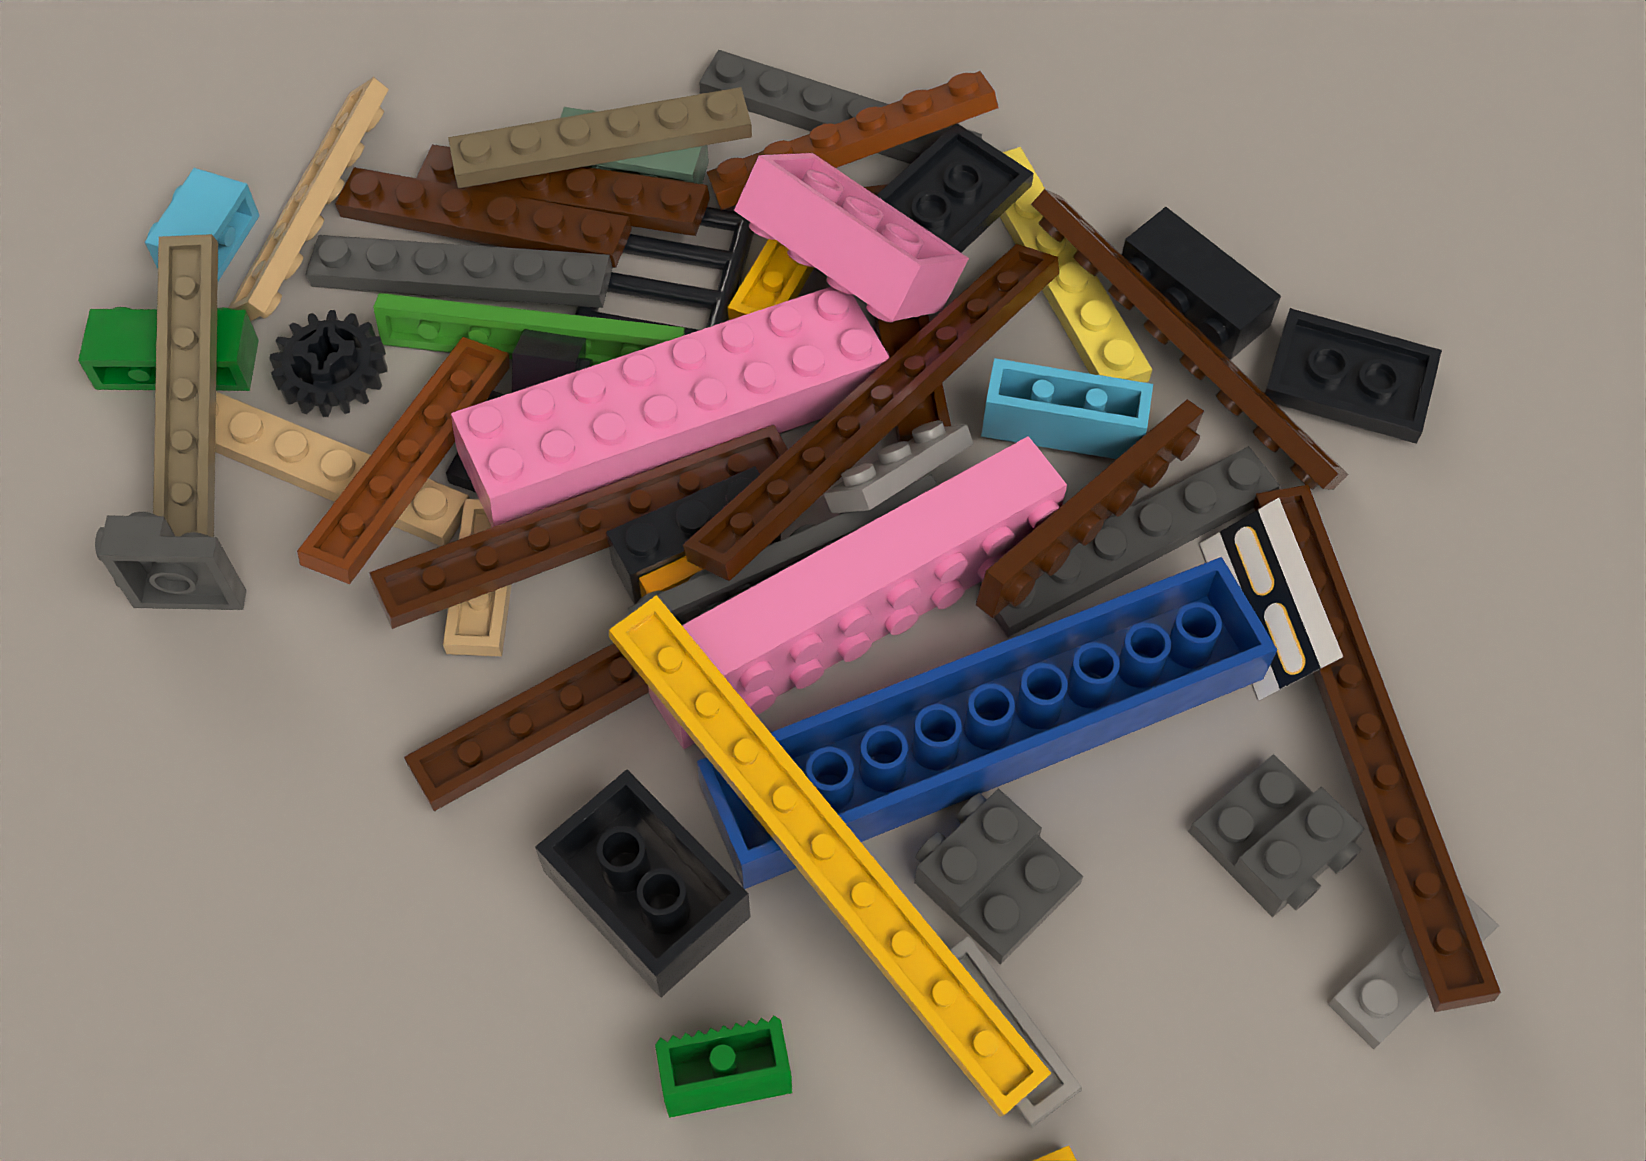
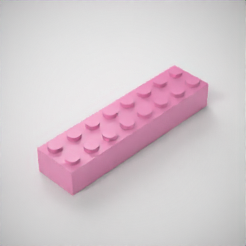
(665, 403)
(874, 579)

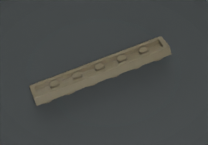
(599, 137)
(186, 383)

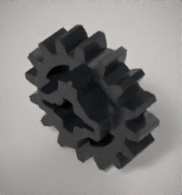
(328, 363)

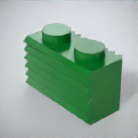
(724, 1067)

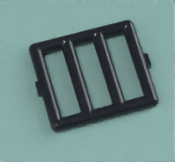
(731, 262)

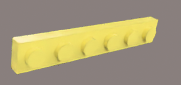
(1076, 294)

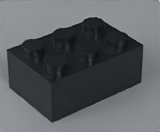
(644, 882)

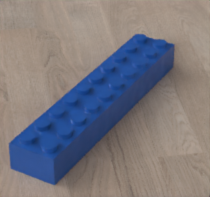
(1010, 710)

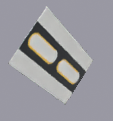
(1281, 592)

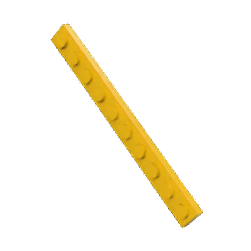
(830, 857)

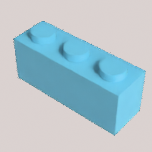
(1065, 409)

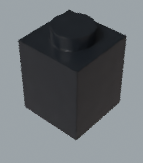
(545, 357)

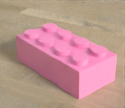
(850, 236)

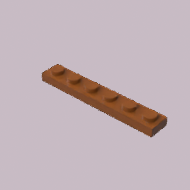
(870, 131)
(401, 463)

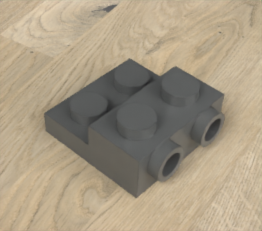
(165, 569)
(1278, 836)
(995, 874)

